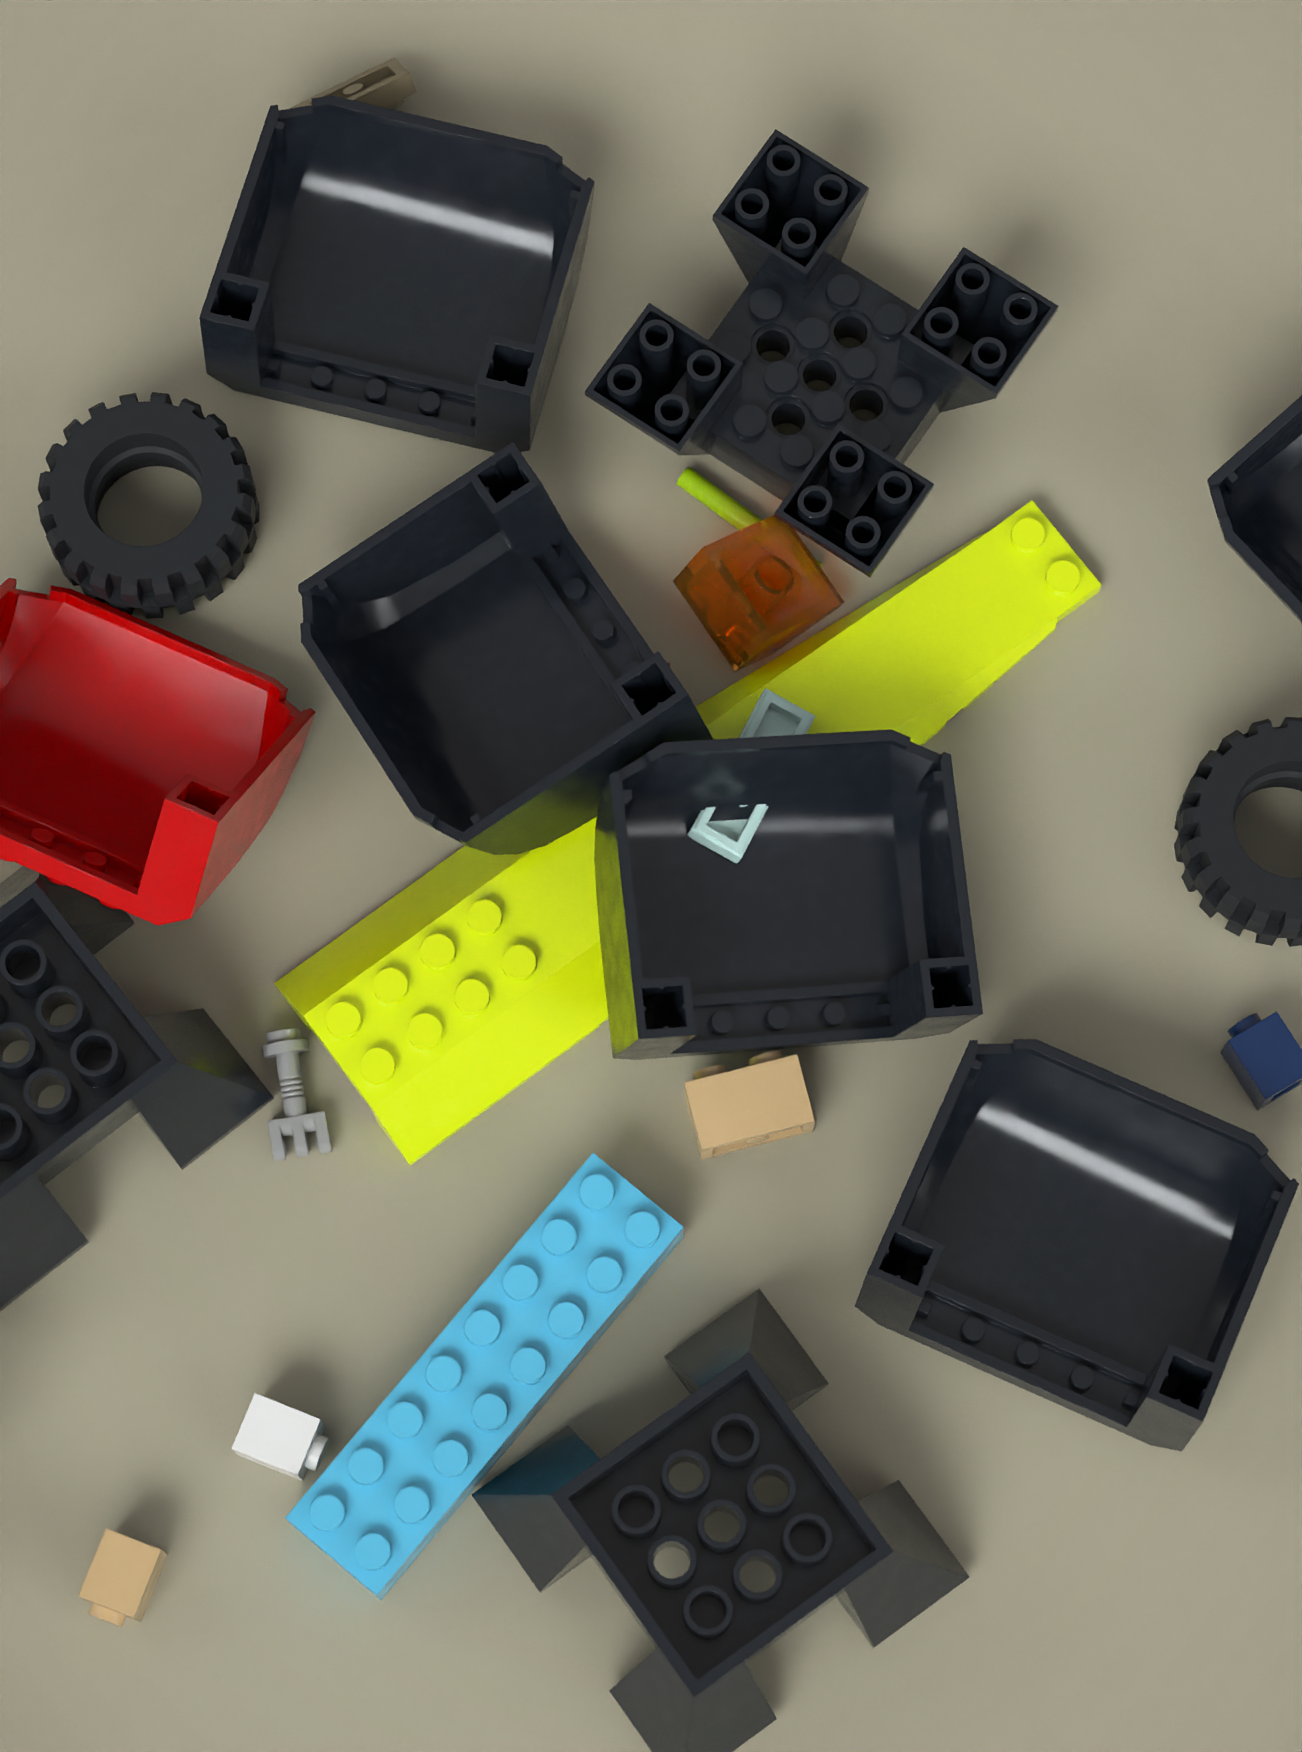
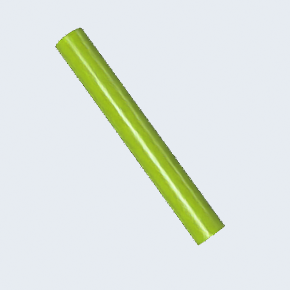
(717, 500)

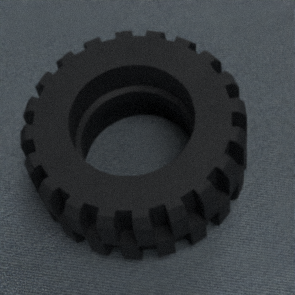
(137, 438)
(1208, 839)

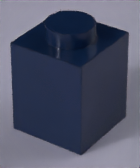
(1264, 1058)

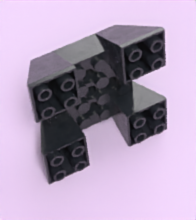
(720, 398)
(108, 1058)
(705, 1625)

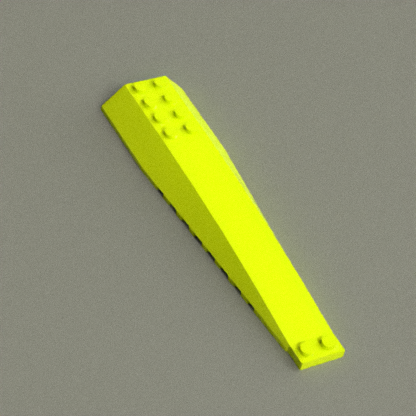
(500, 957)

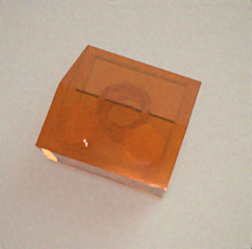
(757, 591)

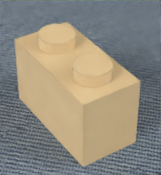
(748, 1104)

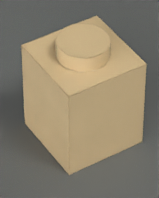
(121, 1578)

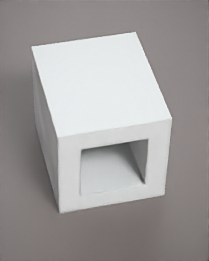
(281, 1438)

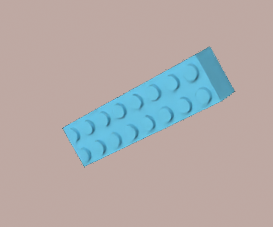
(486, 1376)

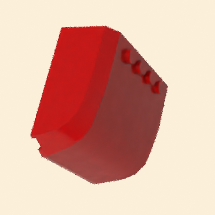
(133, 753)

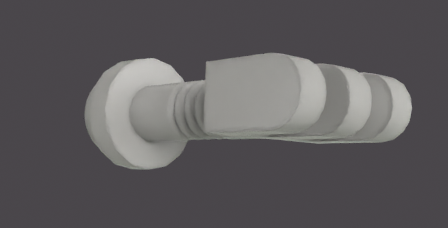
(285, 1047)

